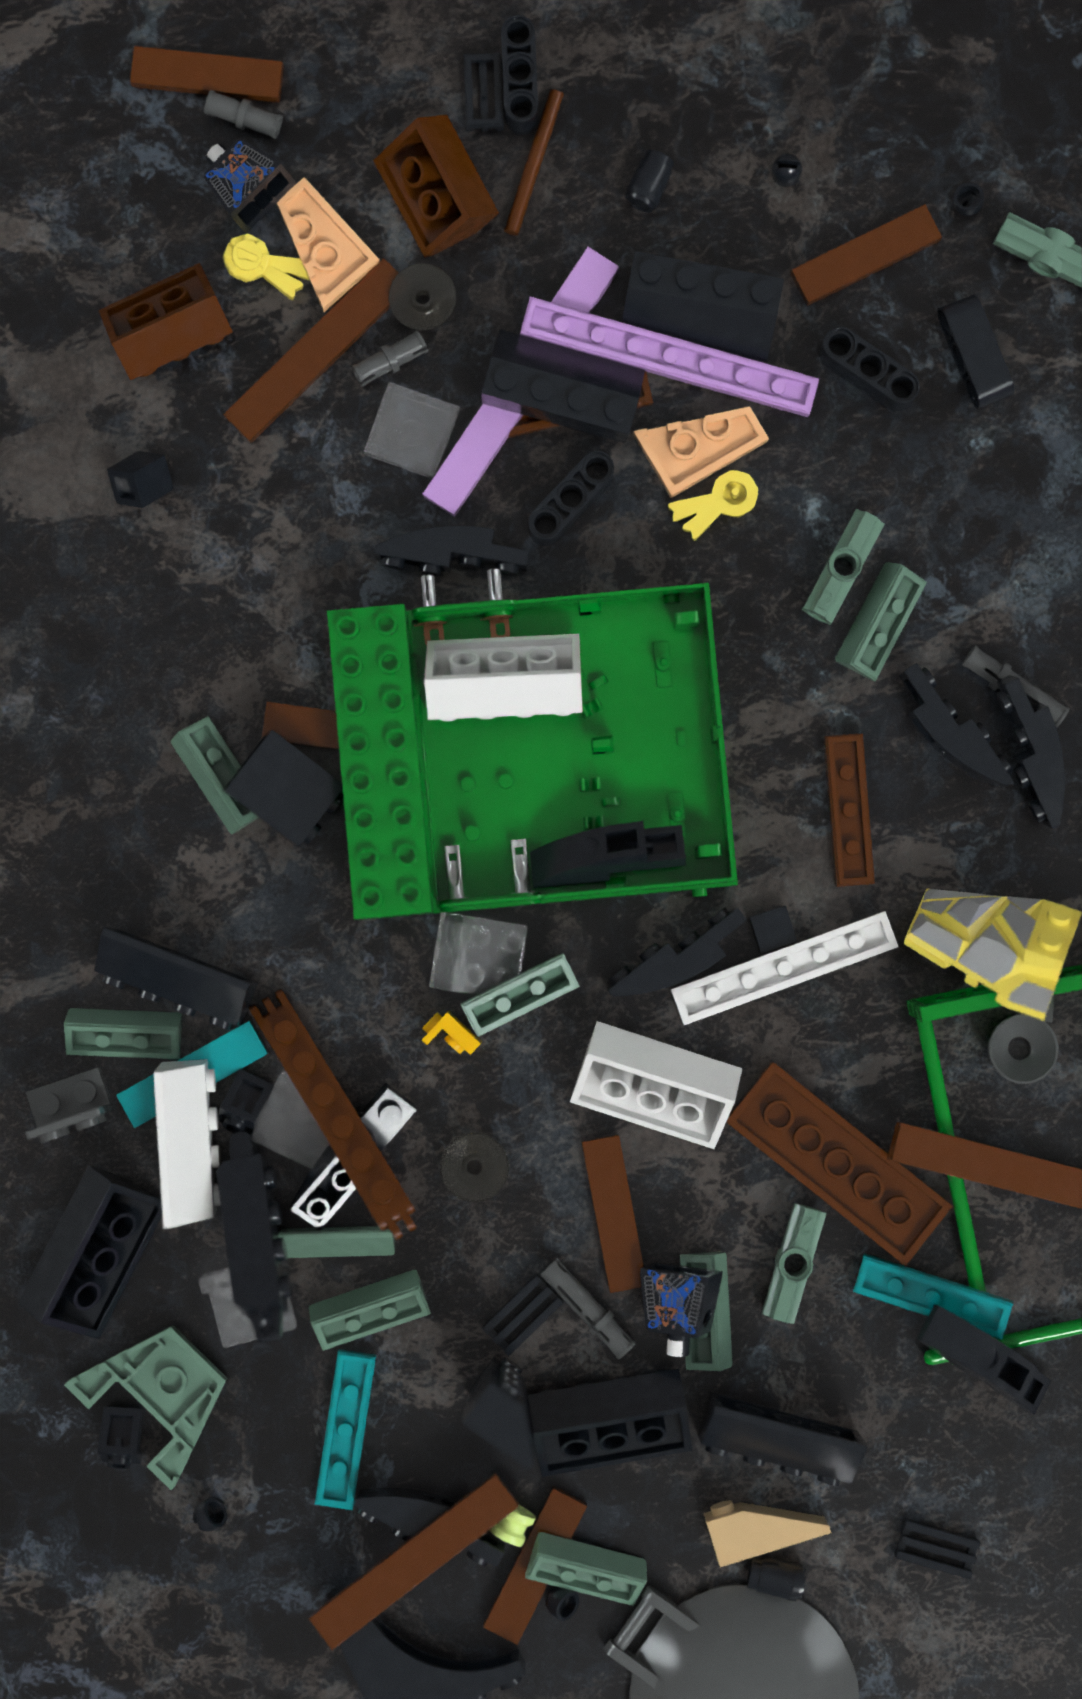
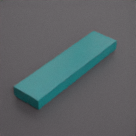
(224, 1055)
(920, 1291)
(345, 1429)

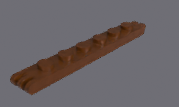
(334, 1115)

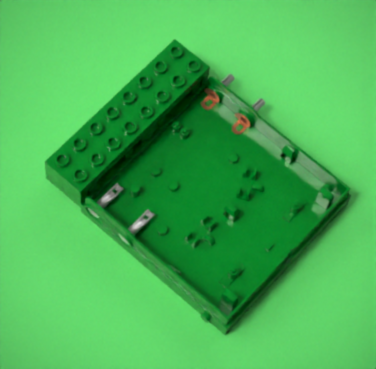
(456, 806)

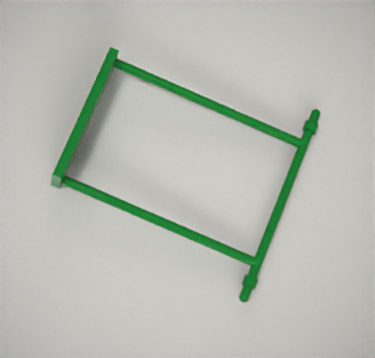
(948, 1005)

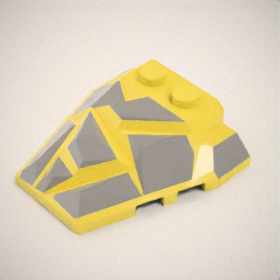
(998, 941)

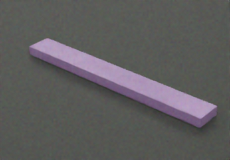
(670, 357)
(491, 424)

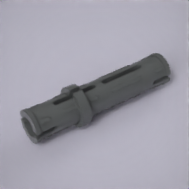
(993, 671)
(592, 1313)

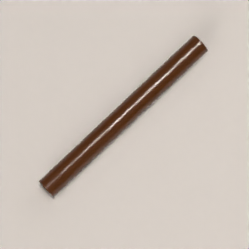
(533, 162)

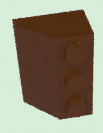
(435, 184)
(165, 322)

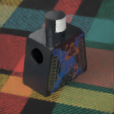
(246, 181)
(679, 1302)

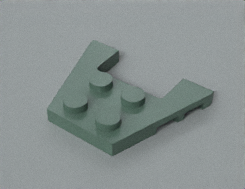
(170, 1382)

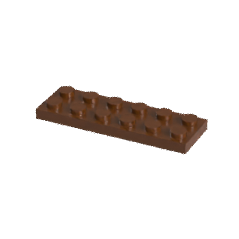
(838, 1163)

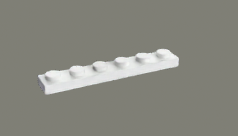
(784, 968)

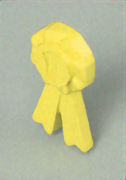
(249, 260)
(731, 495)

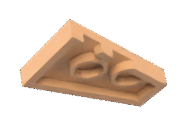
(325, 243)
(698, 448)

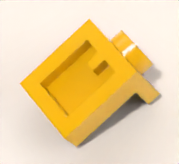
(458, 1036)

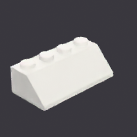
(503, 677)
(656, 1085)
(186, 1141)

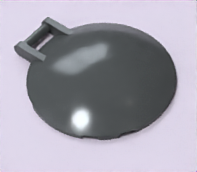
(734, 1648)

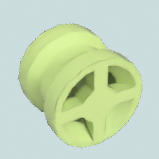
(513, 1526)

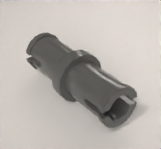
(243, 114)
(389, 358)

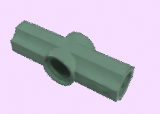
(1046, 250)
(853, 546)
(788, 1287)

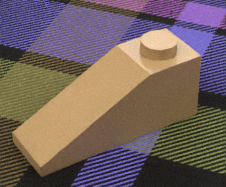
(752, 1530)

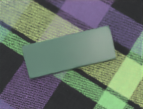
(880, 620)
(212, 768)
(520, 994)
(123, 1033)
(338, 1241)
(369, 1309)
(714, 1348)
(587, 1569)

